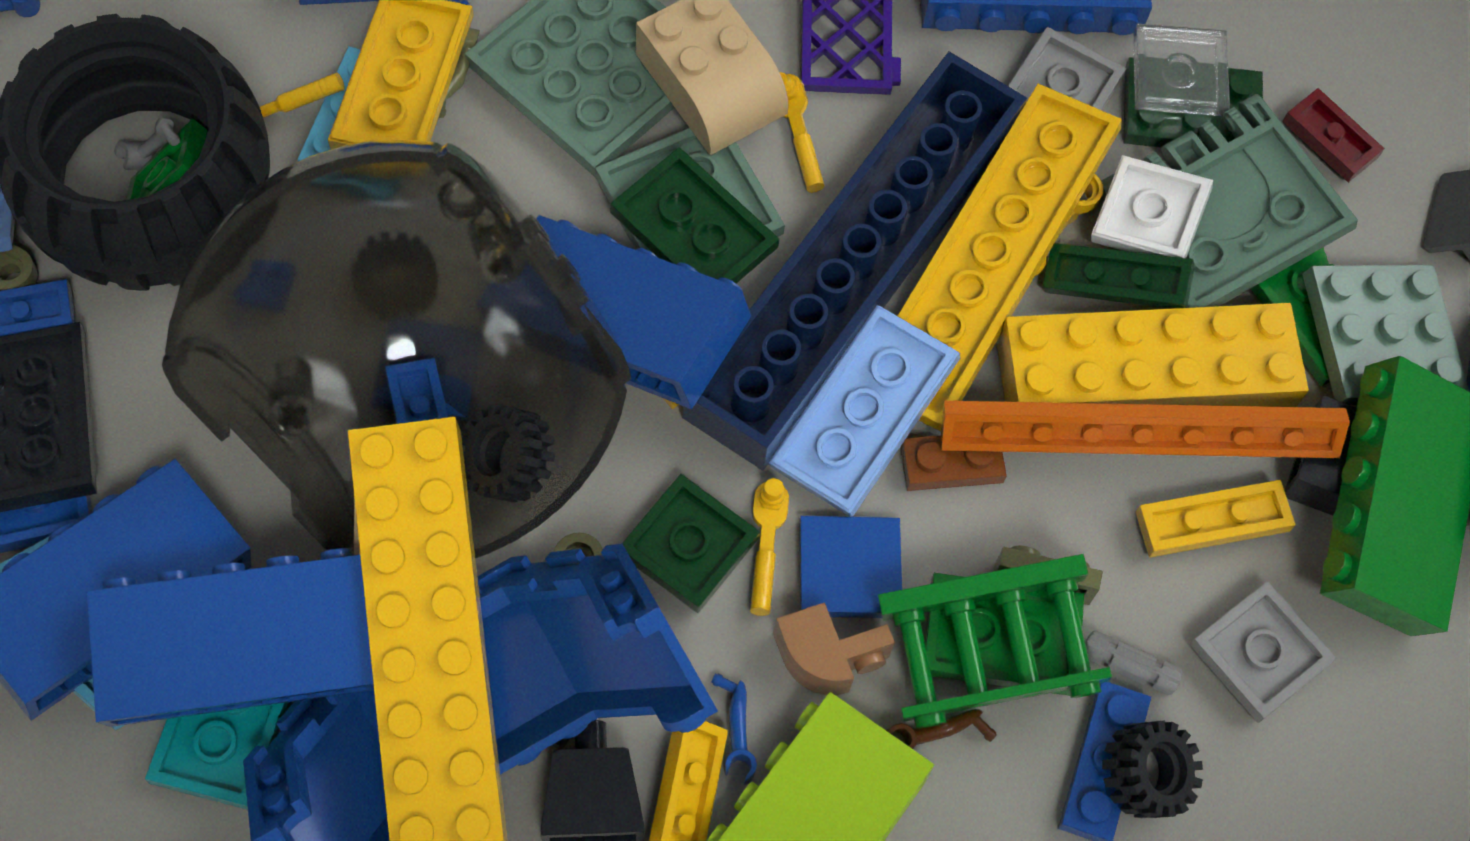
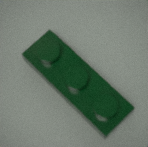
(1119, 276)

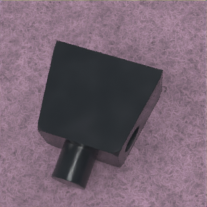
(592, 792)

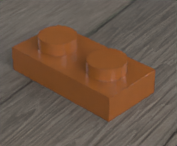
(934, 469)

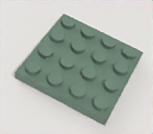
(576, 73)

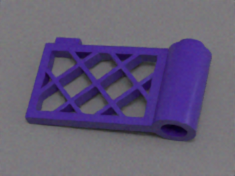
(855, 84)

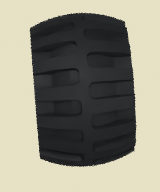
(104, 74)

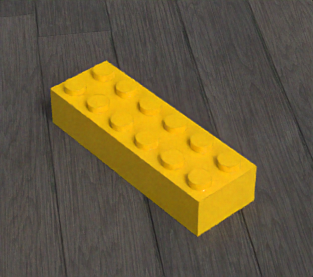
(1156, 357)

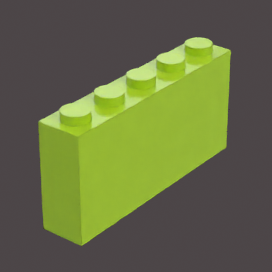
(831, 783)

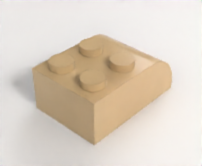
(712, 70)

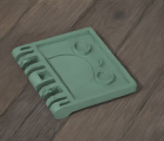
(1263, 206)

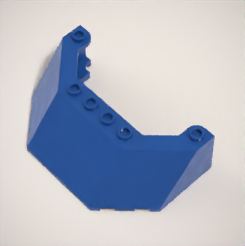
(561, 650)

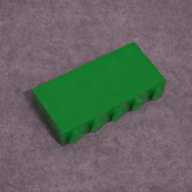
(1402, 500)

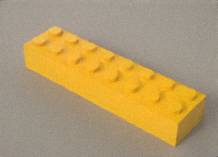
(426, 633)

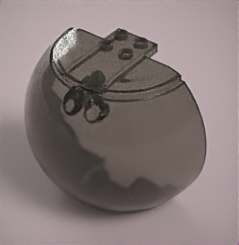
(377, 265)

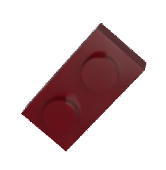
(1333, 135)

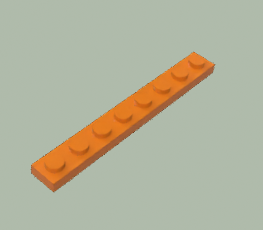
(1143, 429)

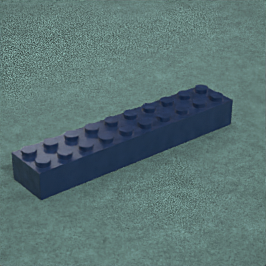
(855, 257)

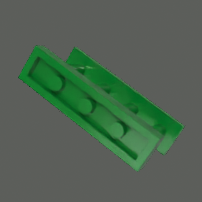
(1009, 591)

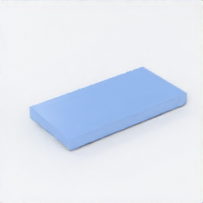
(864, 410)

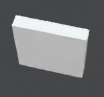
(1151, 209)

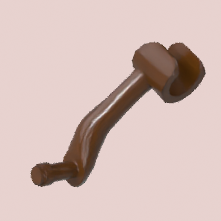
(953, 726)

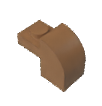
(818, 656)

